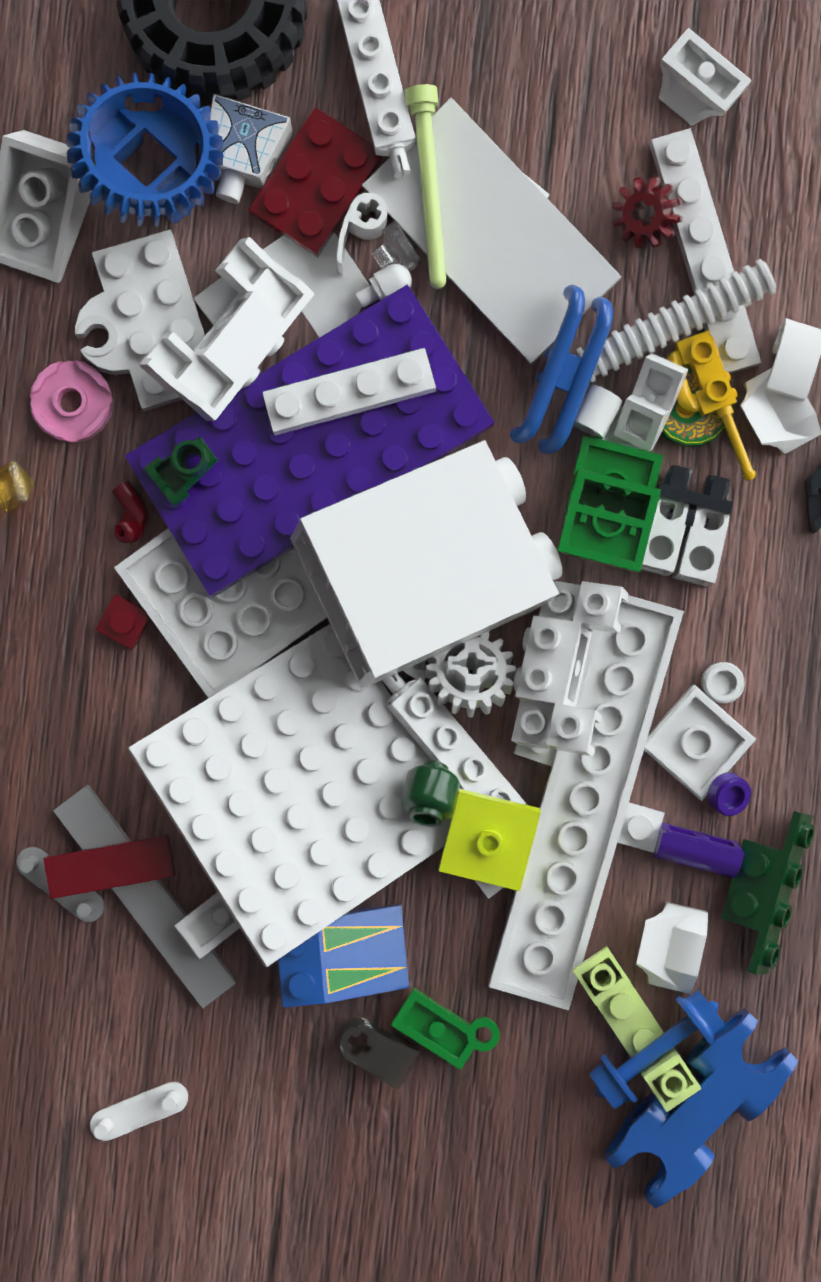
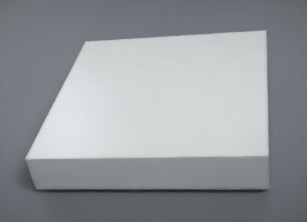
(697, 741)

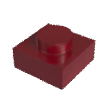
(124, 622)

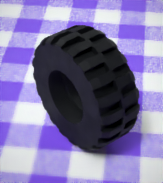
(219, 61)

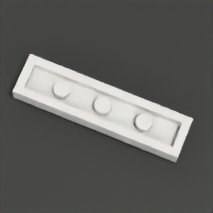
(349, 391)

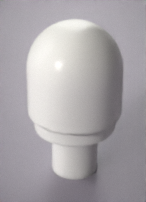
(385, 283)

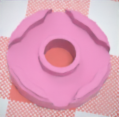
(88, 418)

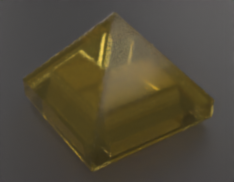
(14, 486)

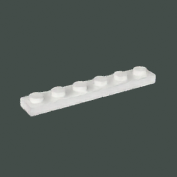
(703, 242)

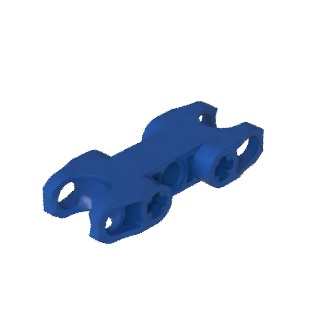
(681, 1132)

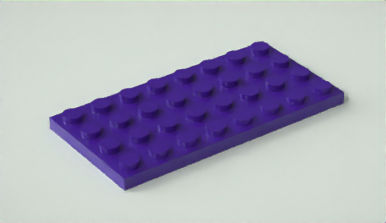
(266, 482)

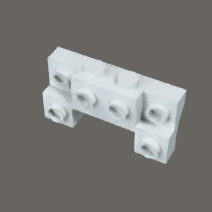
(238, 340)
(555, 666)

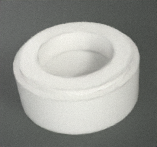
(722, 682)

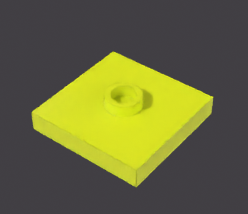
(489, 839)

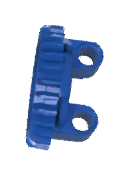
(118, 133)

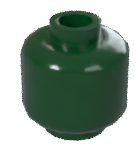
(430, 794)

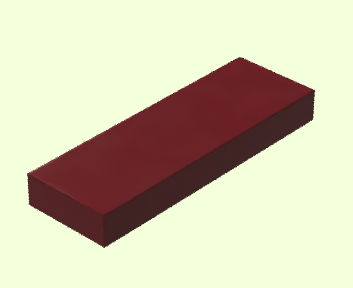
(109, 866)

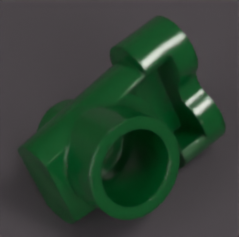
(173, 473)

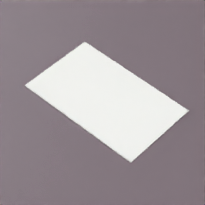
(334, 293)

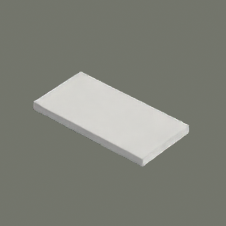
(498, 233)

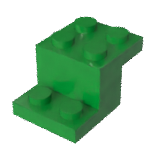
(610, 504)

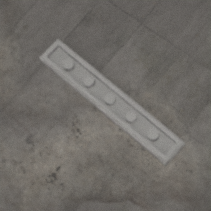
(147, 901)

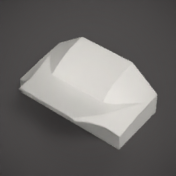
(699, 80)
(778, 418)
(673, 947)

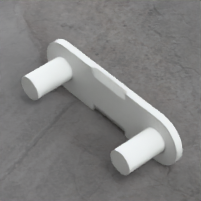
(139, 1111)

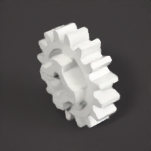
(463, 689)

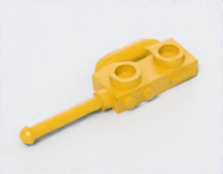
(714, 389)

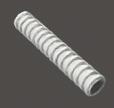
(684, 317)

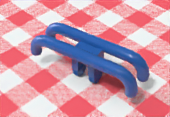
(566, 371)

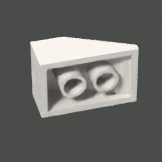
(38, 205)

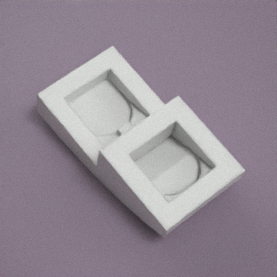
(651, 402)

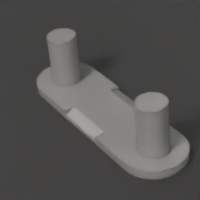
(84, 906)

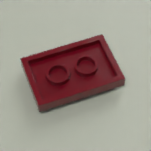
(315, 182)

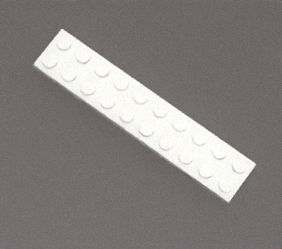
(585, 808)

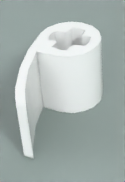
(353, 222)
(796, 359)
(600, 415)

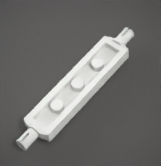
(378, 81)
(445, 738)

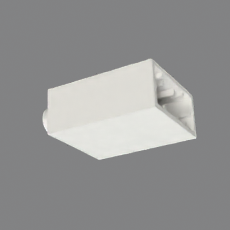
(426, 561)

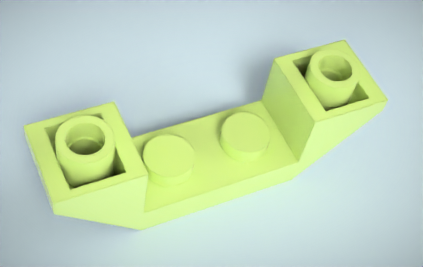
(635, 1026)

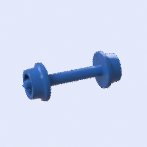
(613, 1082)

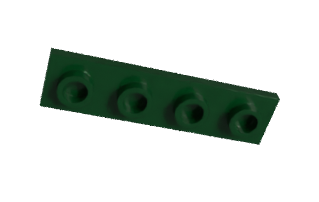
(764, 887)

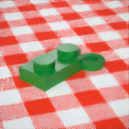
(442, 1029)

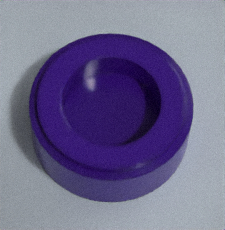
(729, 794)

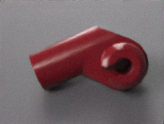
(134, 514)

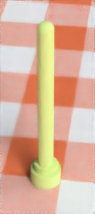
(422, 103)

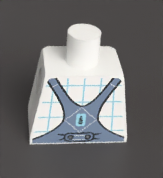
(251, 145)

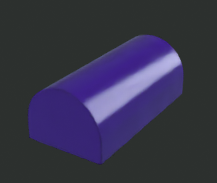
(698, 850)

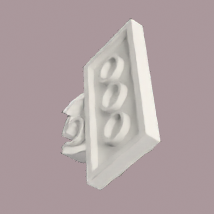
(140, 302)

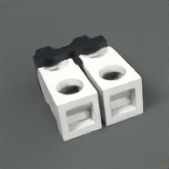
(697, 518)

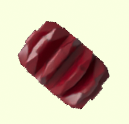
(650, 196)

